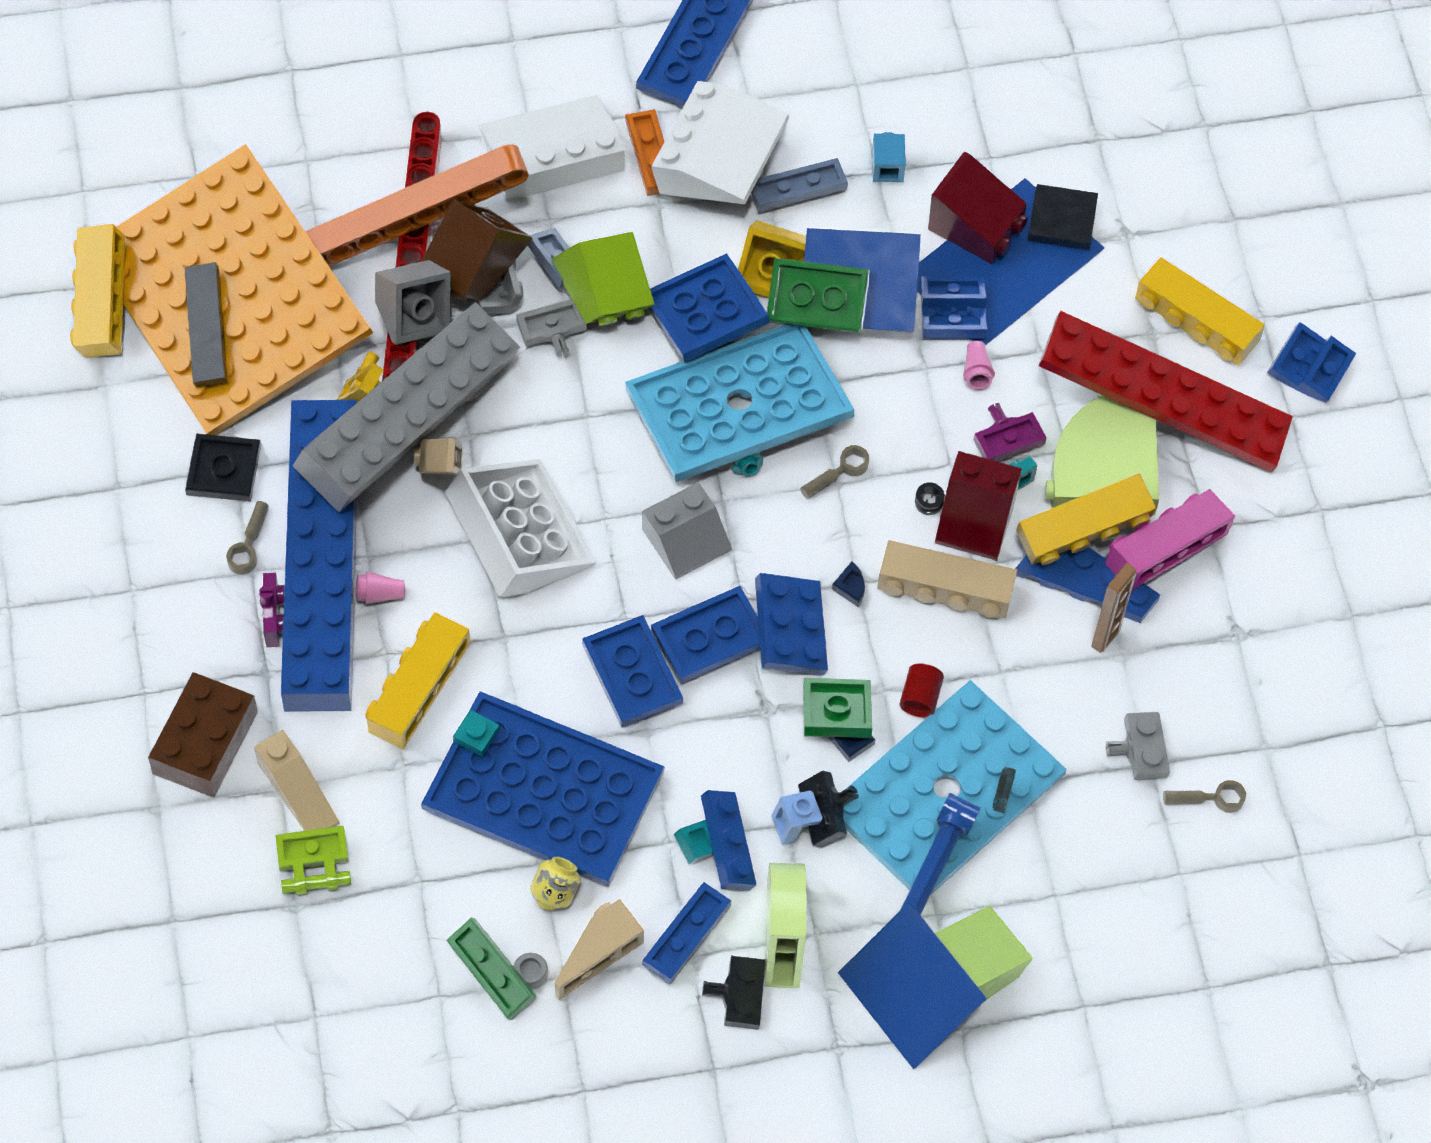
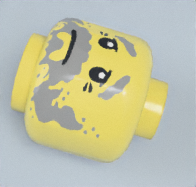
(555, 883)

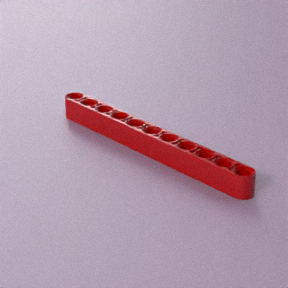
(414, 248)

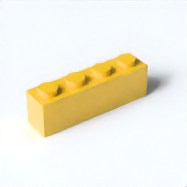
(98, 291)
(1199, 311)
(1086, 519)
(417, 680)

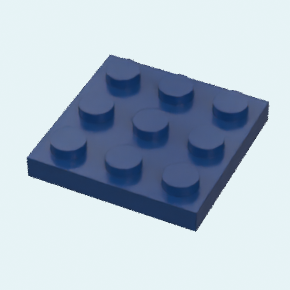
(707, 307)

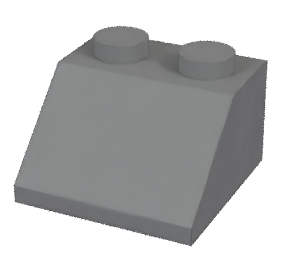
(413, 300)
(685, 530)

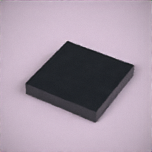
(1063, 216)
(223, 467)

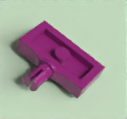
(1009, 435)
(270, 598)

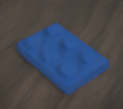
(791, 624)
(708, 634)
(632, 671)

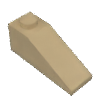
(438, 456)
(294, 782)
(604, 941)

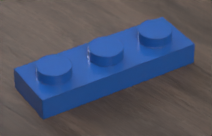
(728, 840)
(686, 932)

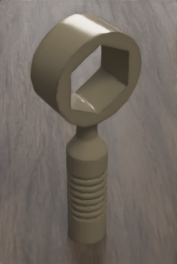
(831, 475)
(251, 533)
(1200, 796)

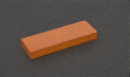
(646, 142)

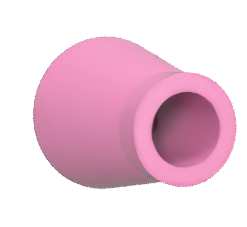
(978, 368)
(378, 588)

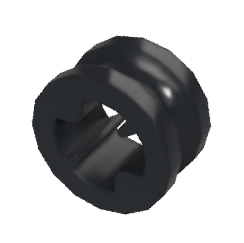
(925, 507)

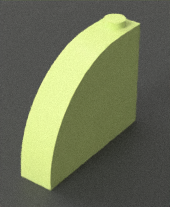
(1101, 448)
(785, 924)

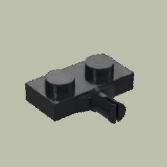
(830, 806)
(740, 992)

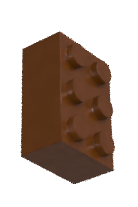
(203, 734)

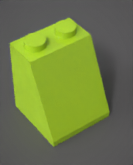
(606, 278)
(986, 950)

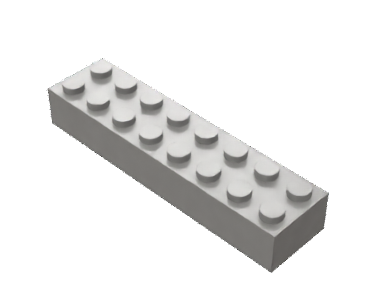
(406, 407)

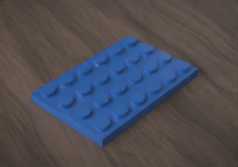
(546, 790)

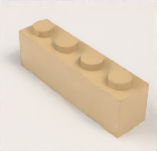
(946, 579)

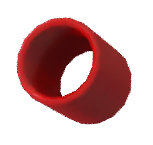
(921, 690)

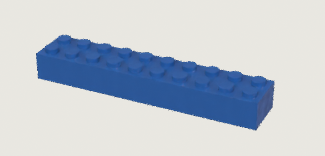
(317, 579)

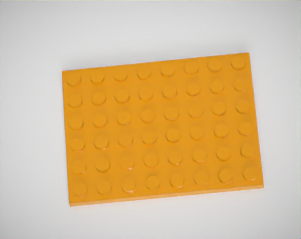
(277, 292)

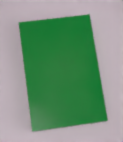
(818, 295)

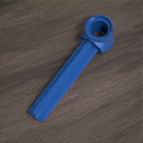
(954, 821)

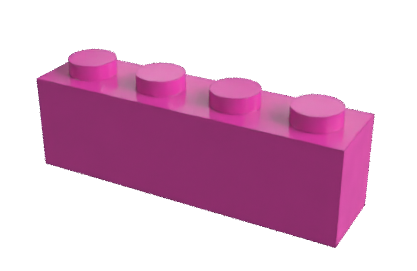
(1171, 537)

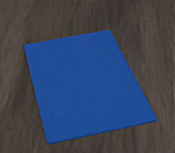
(1014, 280)

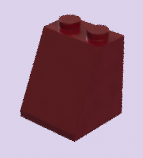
(976, 210)
(978, 505)

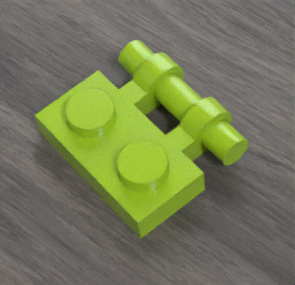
(309, 850)

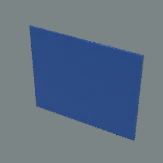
(892, 267)
(912, 985)

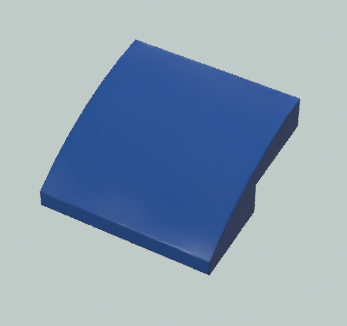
(953, 307)
(1311, 363)

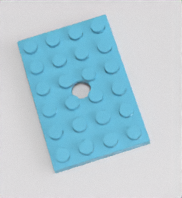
(777, 369)
(963, 741)

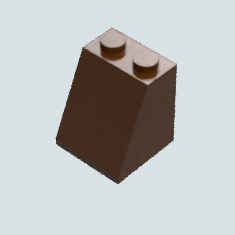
(475, 248)

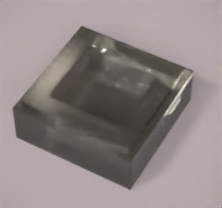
(1004, 789)

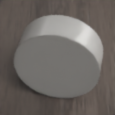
(532, 969)

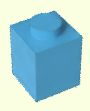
(888, 157)

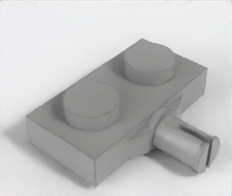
(551, 324)
(1143, 746)

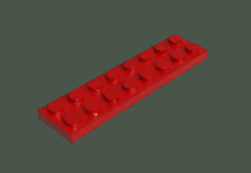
(1166, 391)

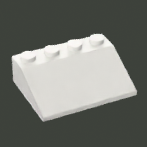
(559, 144)
(718, 145)
(518, 525)

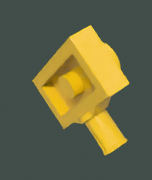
(363, 380)

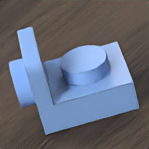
(793, 814)

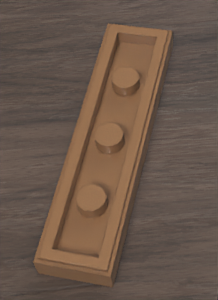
(1114, 608)

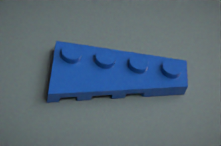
(1087, 578)

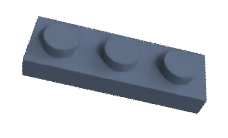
(799, 185)

